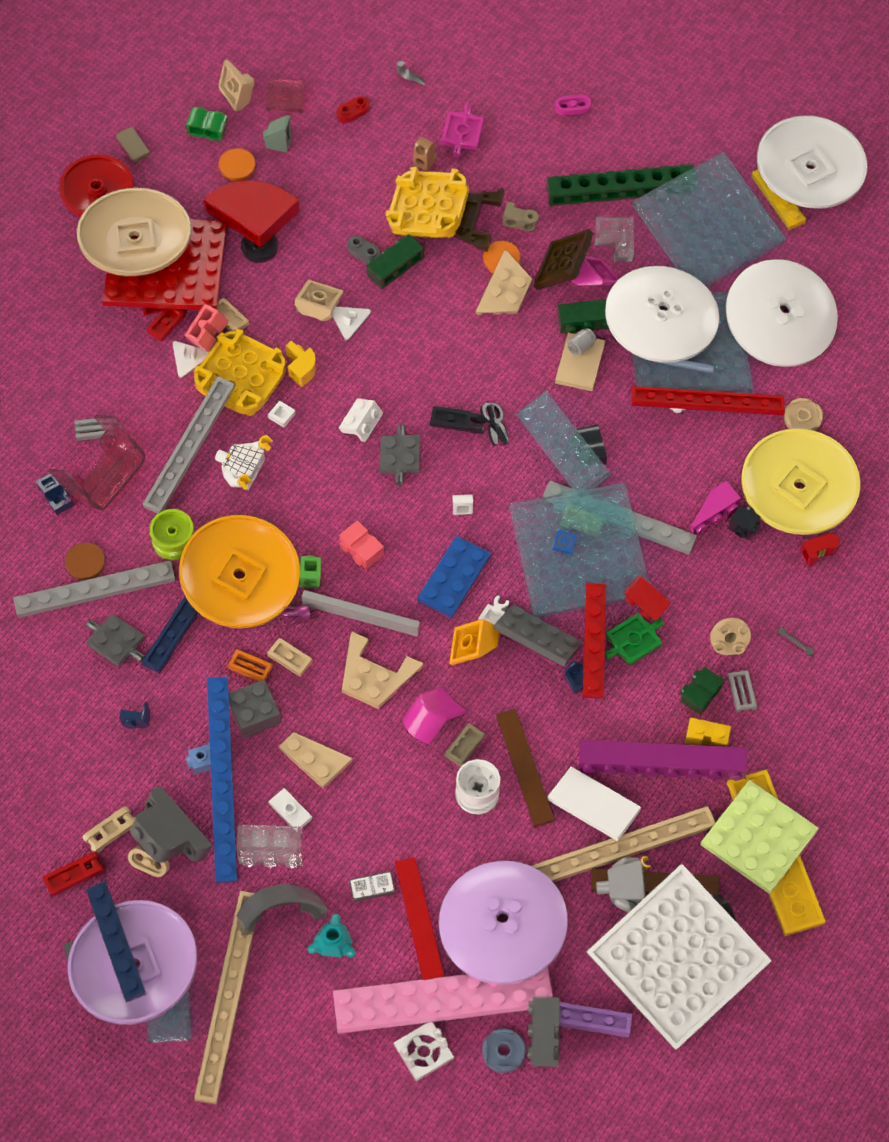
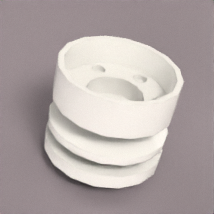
(477, 786)

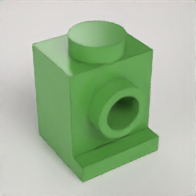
(310, 571)

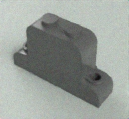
(167, 831)

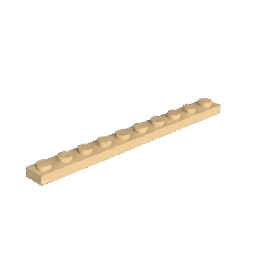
(628, 845)
(224, 1011)

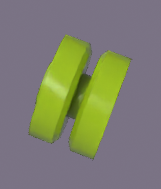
(170, 533)

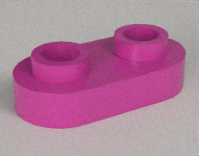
(572, 105)

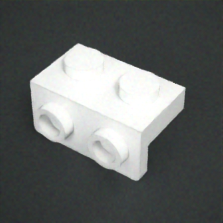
(361, 419)

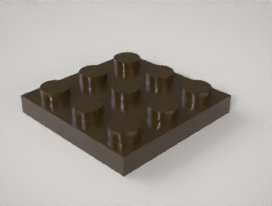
(563, 259)

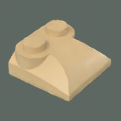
(235, 86)
(318, 300)

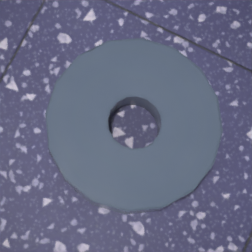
(500, 1063)

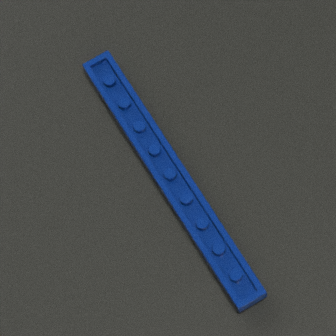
(221, 780)

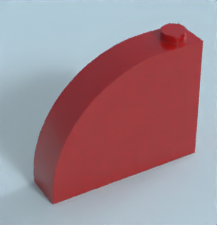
(252, 208)

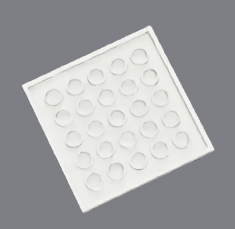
(678, 956)

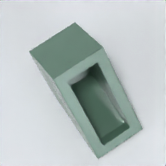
(278, 134)

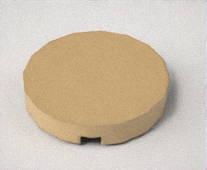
(803, 414)

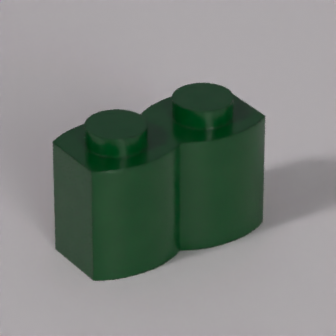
(701, 690)

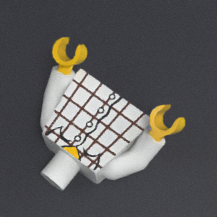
(243, 462)

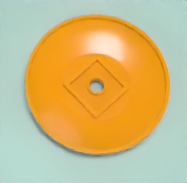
(245, 546)

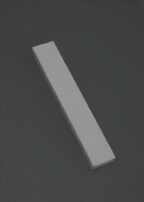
(361, 613)

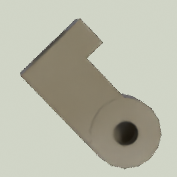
(519, 218)

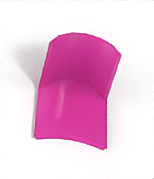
(430, 714)

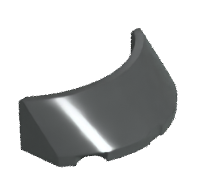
(275, 897)

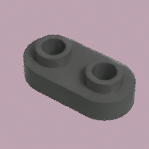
(363, 249)

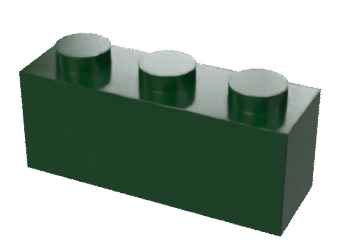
(395, 261)
(582, 315)

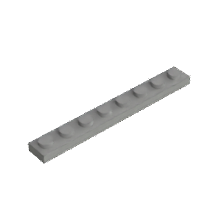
(189, 445)
(645, 526)
(94, 589)

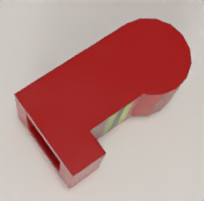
(819, 547)

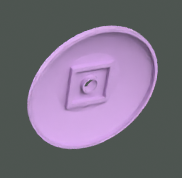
(509, 949)
(166, 967)

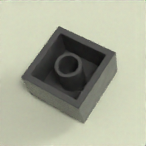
(254, 709)

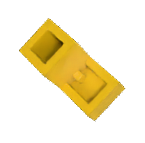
(303, 365)

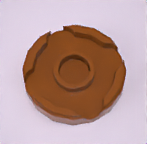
(85, 561)

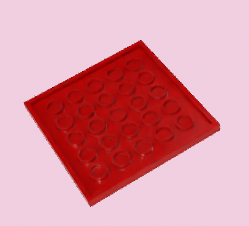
(184, 283)

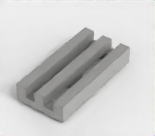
(88, 425)
(745, 706)

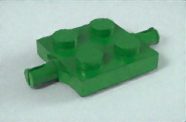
(634, 639)

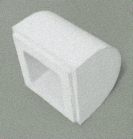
(462, 504)

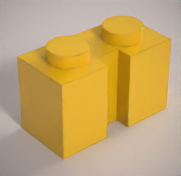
(707, 733)

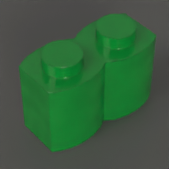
(206, 124)

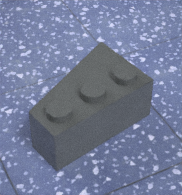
(544, 1031)

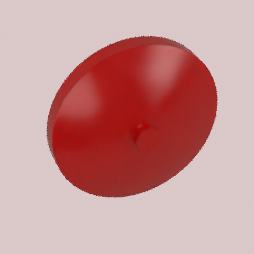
(91, 179)

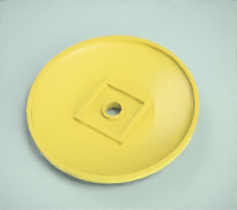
(807, 458)

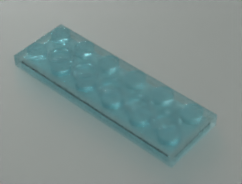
(563, 443)

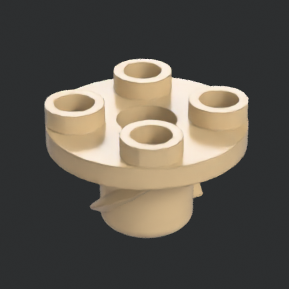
(730, 636)

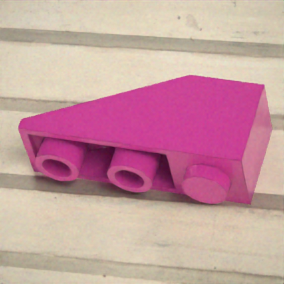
(719, 503)

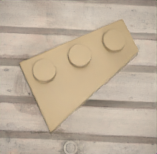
(315, 759)

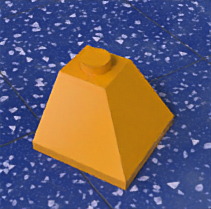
(473, 641)

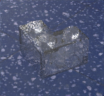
(616, 232)

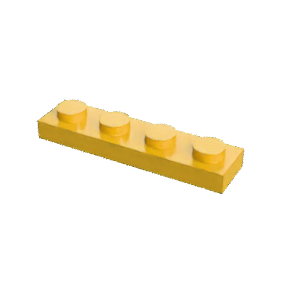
(787, 211)

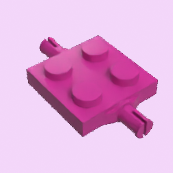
(462, 130)

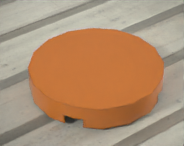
(237, 165)
(495, 253)

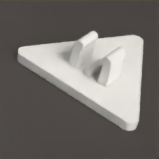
(349, 319)
(187, 357)

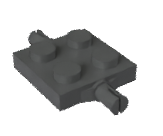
(400, 454)
(115, 640)

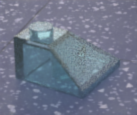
(173, 1024)

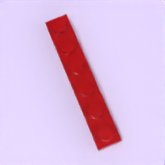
(594, 640)

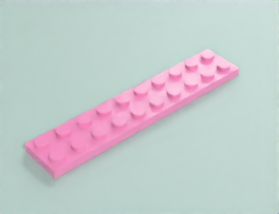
(432, 1001)

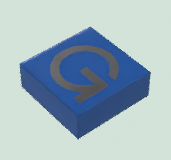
(564, 542)

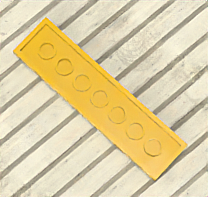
(793, 896)

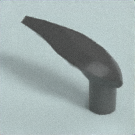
(407, 74)

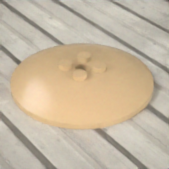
(114, 218)

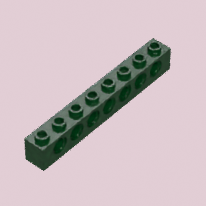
(617, 184)

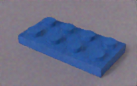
(454, 577)

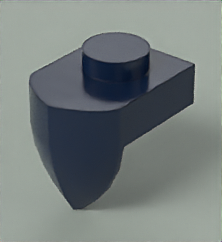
(574, 676)
(135, 719)

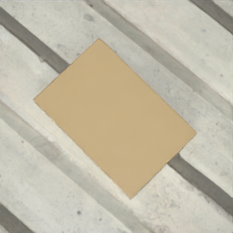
(580, 370)

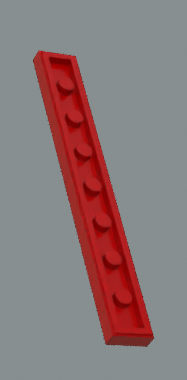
(707, 400)

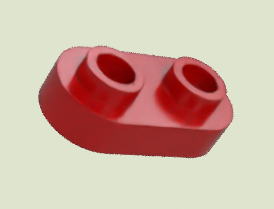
(354, 109)

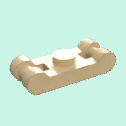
(109, 829)

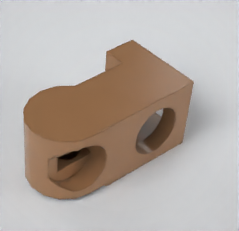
(425, 151)

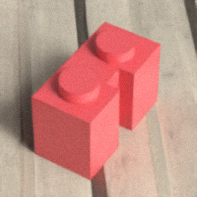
(205, 327)
(361, 545)

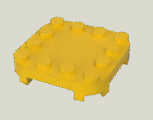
(428, 203)
(248, 365)

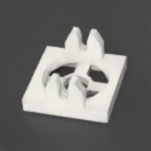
(430, 1030)

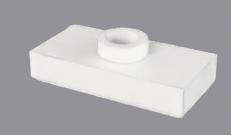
(290, 809)

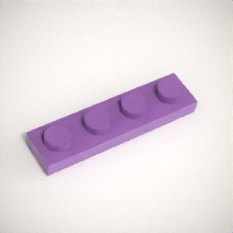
(594, 1019)

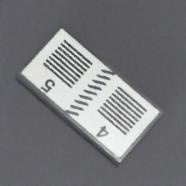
(372, 886)

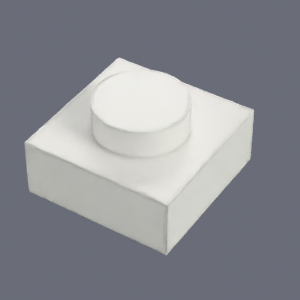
(281, 414)

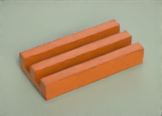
(265, 673)

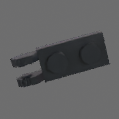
(456, 420)

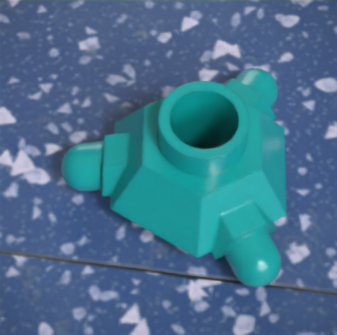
(333, 940)

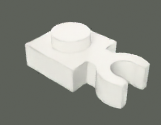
(494, 613)

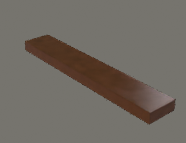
(525, 768)
(653, 879)

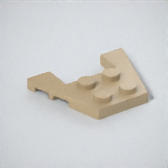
(370, 681)

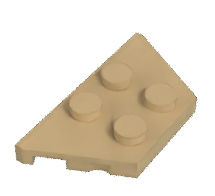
(505, 288)

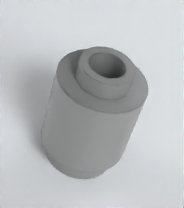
(581, 341)

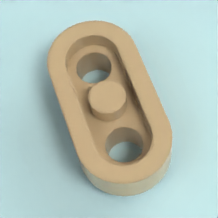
(146, 863)

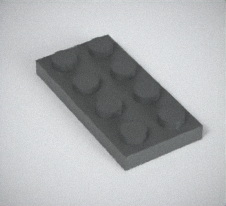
(538, 635)

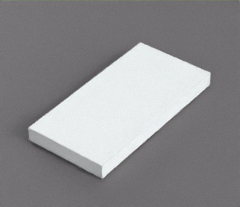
(594, 803)

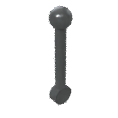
(809, 651)

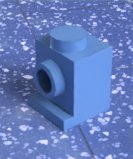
(199, 765)

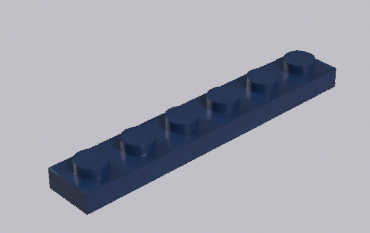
(116, 942)

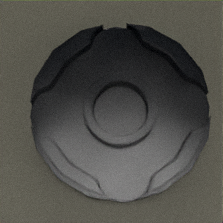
(259, 254)

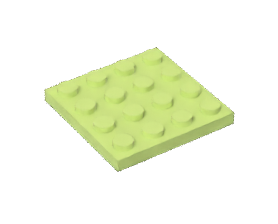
(759, 836)

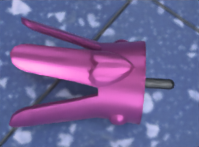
(303, 613)

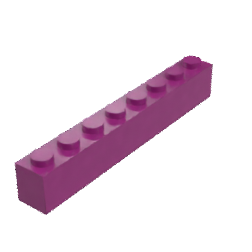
(663, 759)

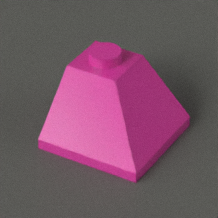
(595, 273)

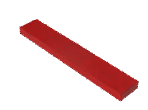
(419, 919)

